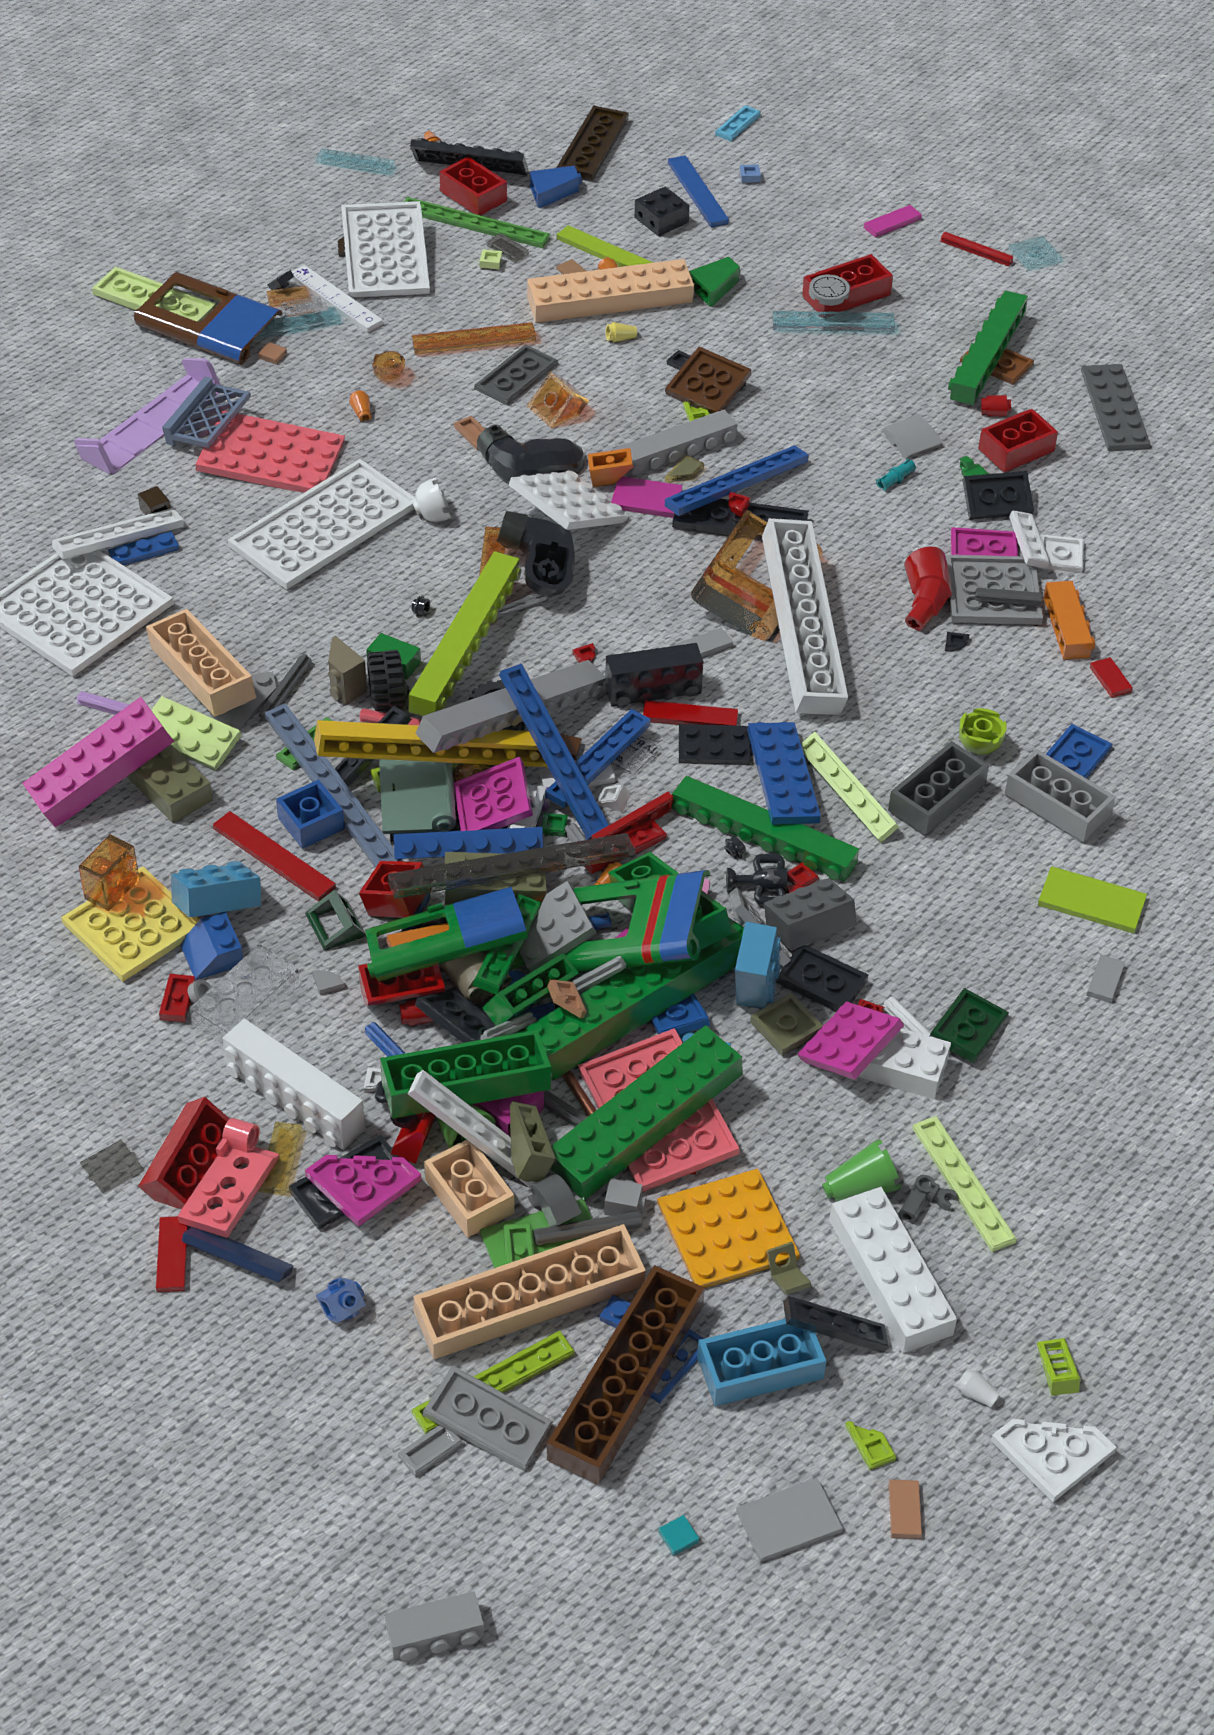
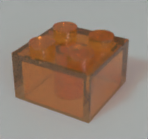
(109, 872)

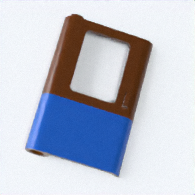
(222, 332)

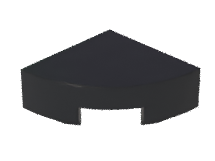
(956, 640)

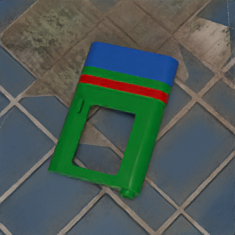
(658, 926)

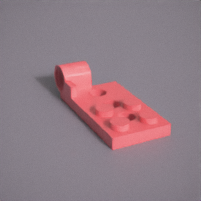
(234, 1149)

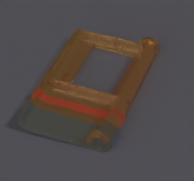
(734, 593)

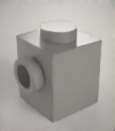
(624, 1198)

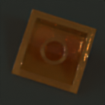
(557, 401)

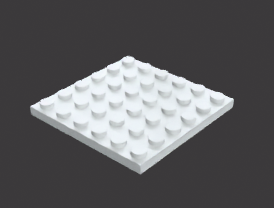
(78, 608)

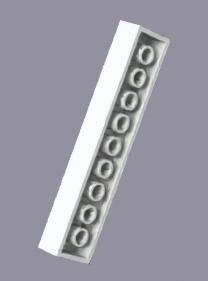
(804, 617)

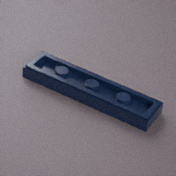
(238, 1254)

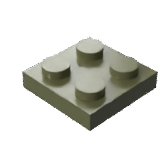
(786, 1024)

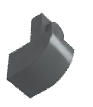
(555, 1200)

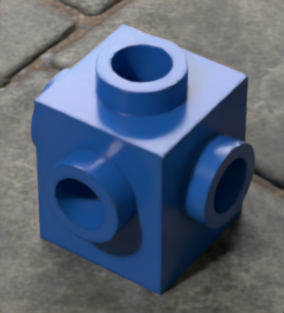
(341, 1299)

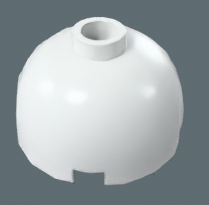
(431, 501)

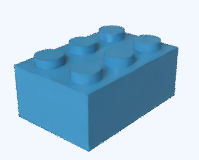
(215, 889)

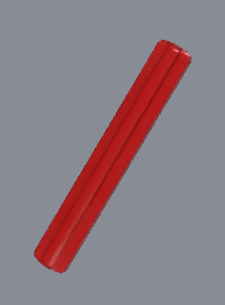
(977, 249)

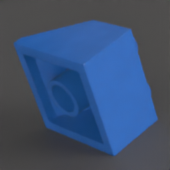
(212, 946)

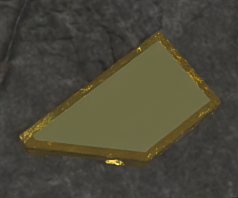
(686, 469)

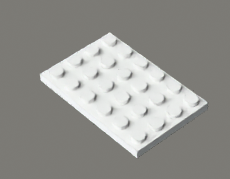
(385, 249)

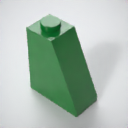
(715, 279)

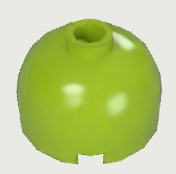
(982, 731)

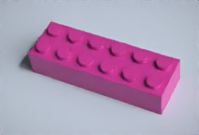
(98, 762)

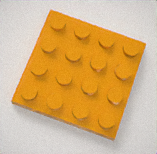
(726, 1228)

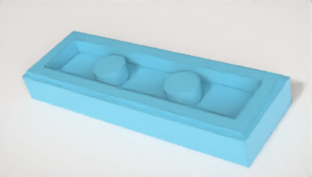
(737, 123)

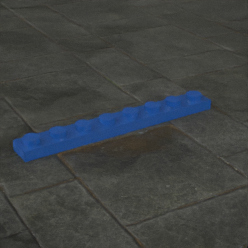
(736, 480)
(553, 750)

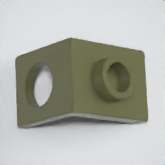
(787, 1276)

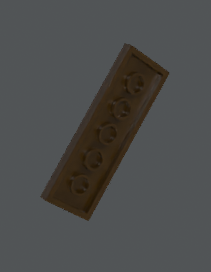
(594, 141)

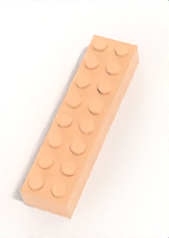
(609, 290)
(528, 1291)

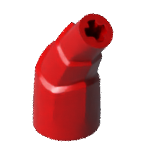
(929, 583)

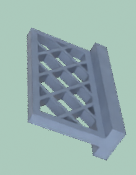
(194, 408)

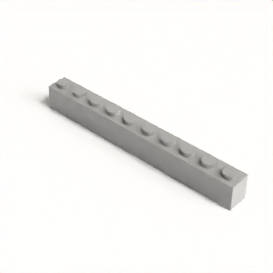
(497, 711)

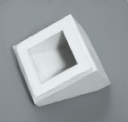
(614, 797)

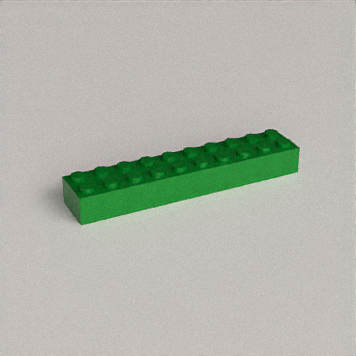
(630, 1001)

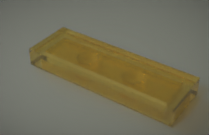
(285, 1143)

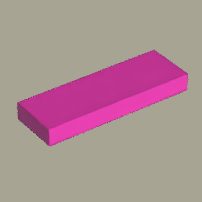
(892, 221)

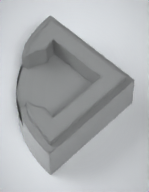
(327, 981)

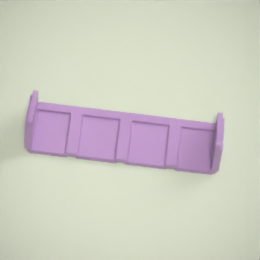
(145, 425)

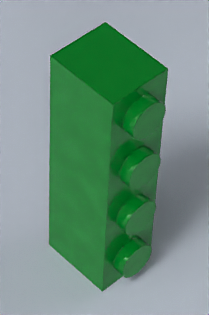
(529, 990)

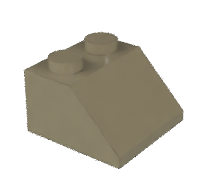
(346, 672)

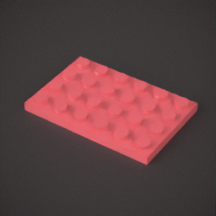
(271, 453)
(691, 1145)

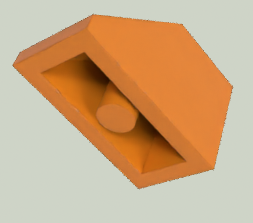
(609, 466)

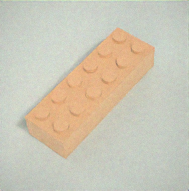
(201, 662)

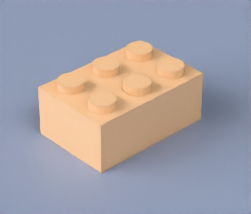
(469, 1187)

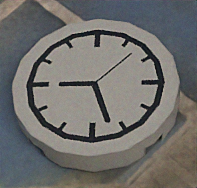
(829, 289)

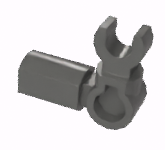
(925, 1190)

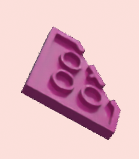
(362, 1184)

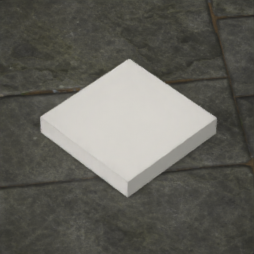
(1064, 553)

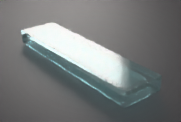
(355, 161)

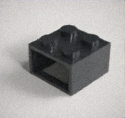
(663, 209)

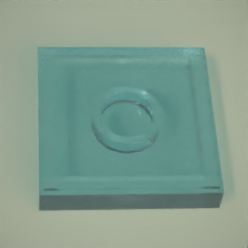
(1035, 253)

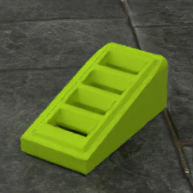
(1062, 1382)

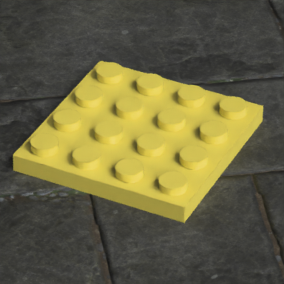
(134, 930)

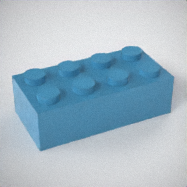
(757, 966)
(759, 1361)

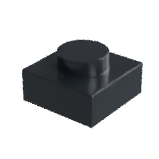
(281, 281)

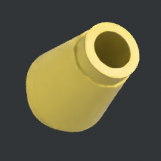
(620, 332)

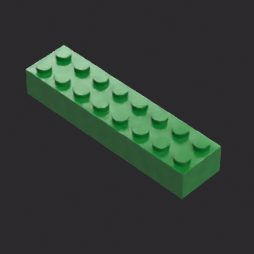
(645, 1112)

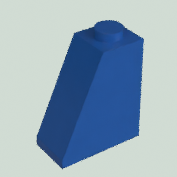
(554, 184)

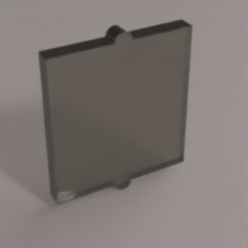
(111, 1166)

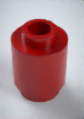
(995, 405)
(412, 1015)

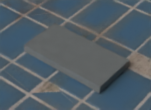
(516, 374)

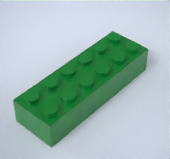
(711, 917)
(470, 1070)

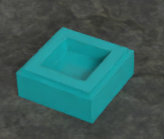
(678, 1535)

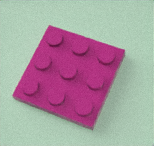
(493, 797)
(850, 1040)

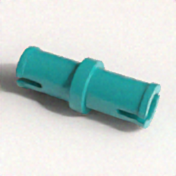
(896, 474)

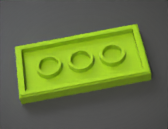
(1092, 899)

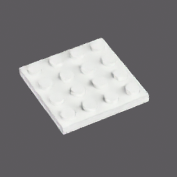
(568, 500)

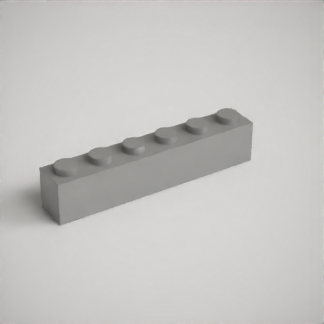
(680, 441)

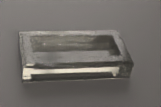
(509, 248)

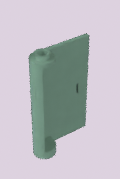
(421, 796)

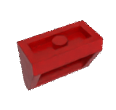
(412, 1139)

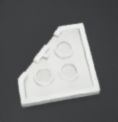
(1052, 1453)

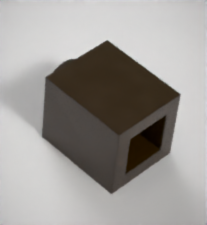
(153, 501)

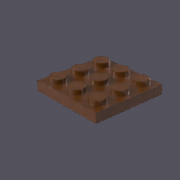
(708, 381)

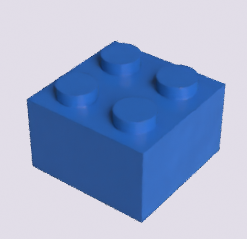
(310, 814)

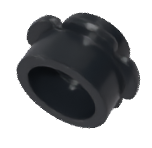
(419, 605)
(734, 847)

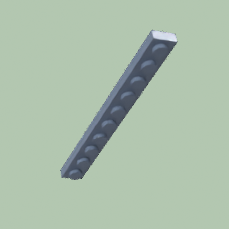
(317, 767)

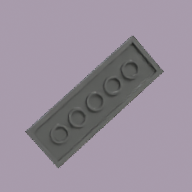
(1115, 407)

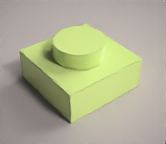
(490, 259)

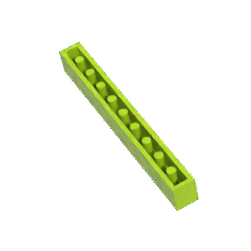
(464, 635)

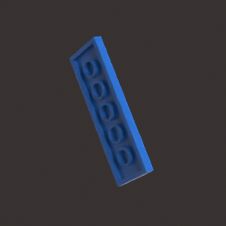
(783, 773)

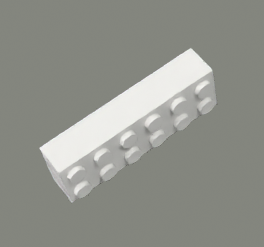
(293, 1085)
(892, 1270)

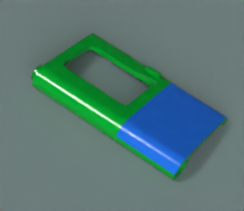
(473, 928)

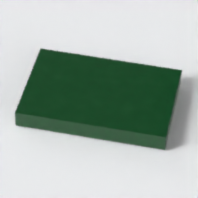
(969, 1024)

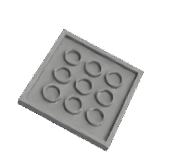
(992, 572)

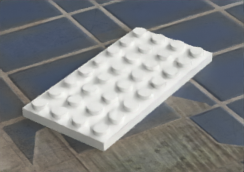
(322, 524)

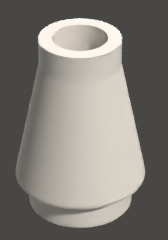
(977, 1388)

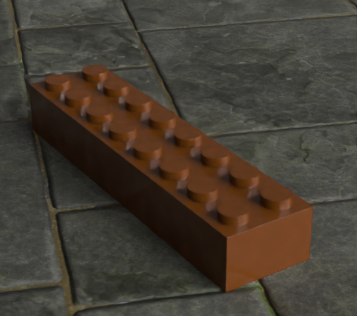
(625, 1375)

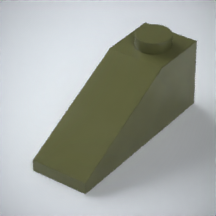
(529, 1143)

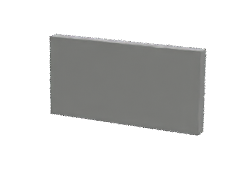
(487, 1418)

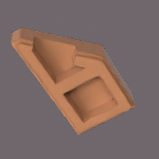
(567, 996)

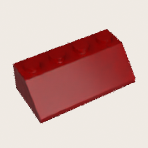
(185, 1154)

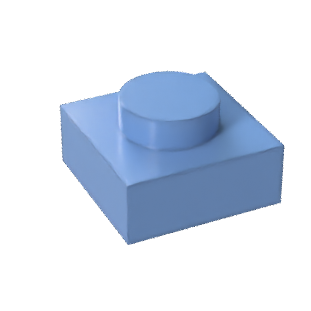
(750, 173)

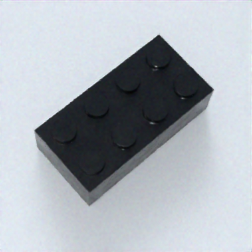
(654, 674)

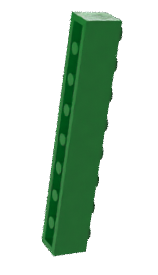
(988, 347)
(754, 825)

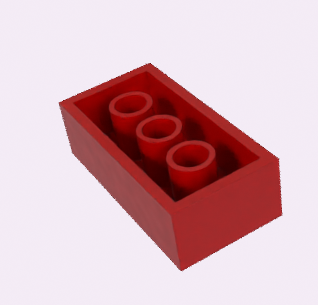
(866, 279)

